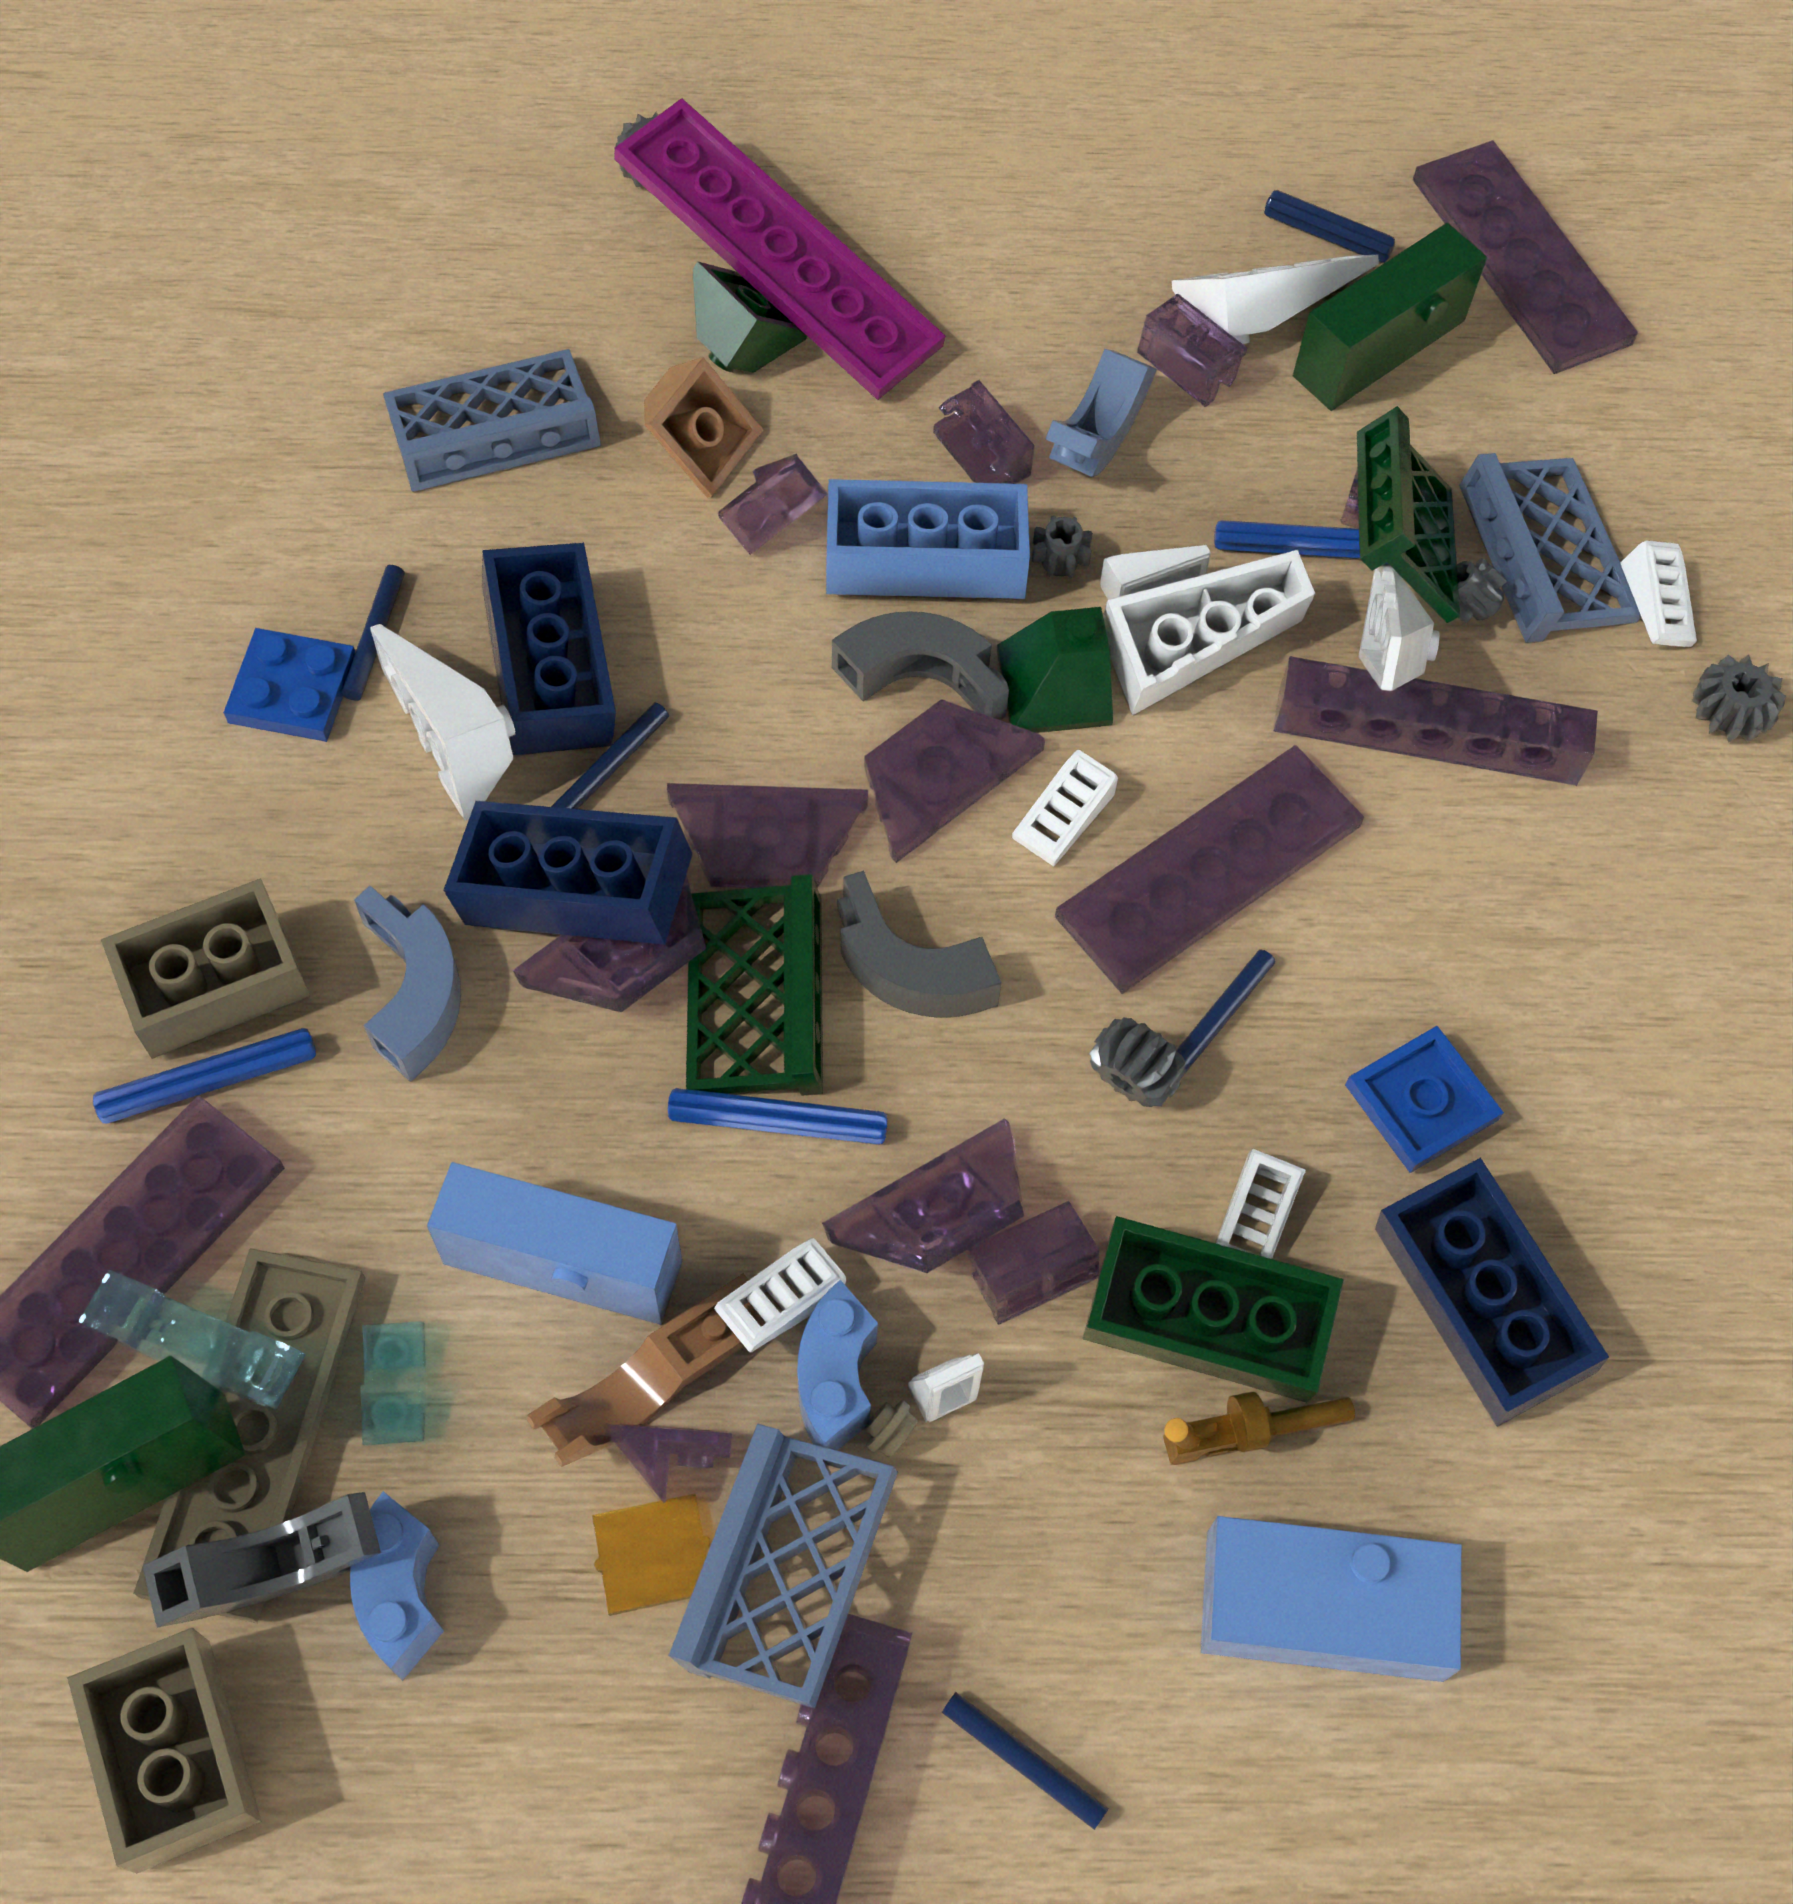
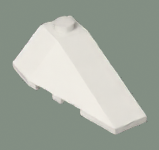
(1268, 295)
(1396, 632)
(451, 717)

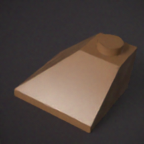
(700, 423)

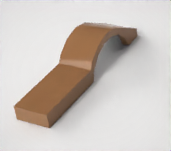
(645, 1382)

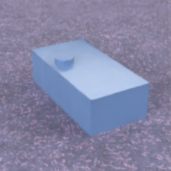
(927, 539)
(556, 1243)
(1332, 1599)

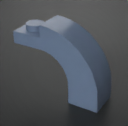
(1103, 416)
(426, 1007)

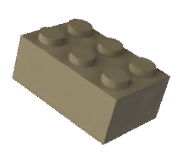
(204, 968)
(163, 1751)

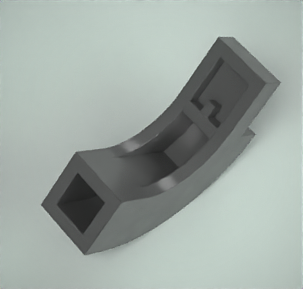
(920, 646)
(909, 977)
(261, 1565)

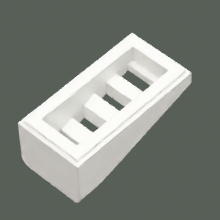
(1150, 569)
(1657, 576)
(1085, 781)
(1273, 1169)
(809, 1272)
(947, 1386)

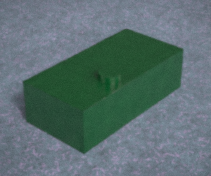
(1388, 316)
(1214, 1309)
(110, 1460)

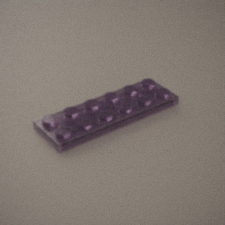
(1528, 257)
(1208, 868)
(143, 1226)

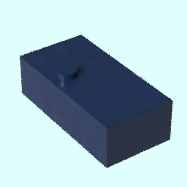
(548, 648)
(569, 871)
(1490, 1292)

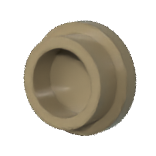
(890, 1427)

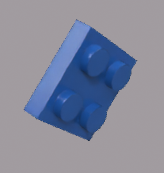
(289, 684)
(1423, 1099)

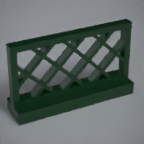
(1406, 513)
(800, 998)

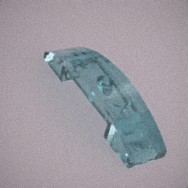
(215, 1350)

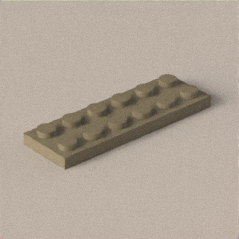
(307, 1309)

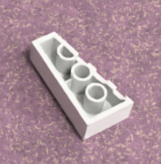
(1198, 624)

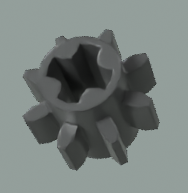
(1062, 546)
(1479, 590)

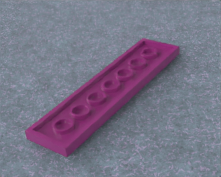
(779, 248)

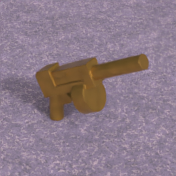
(1247, 1427)

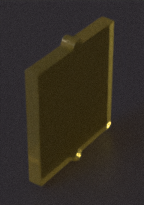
(650, 1553)

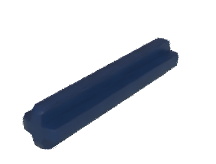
(1329, 226)

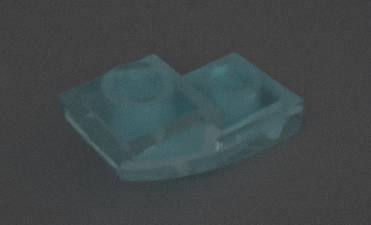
(393, 1383)

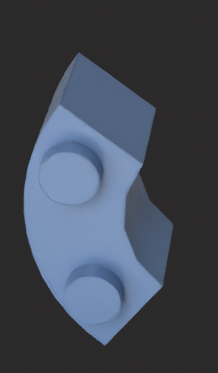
(829, 1366)
(390, 1588)

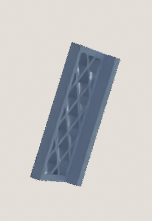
(495, 439)
(1516, 549)
(735, 1556)

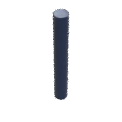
(366, 650)
(613, 757)
(1225, 1007)
(1025, 1760)

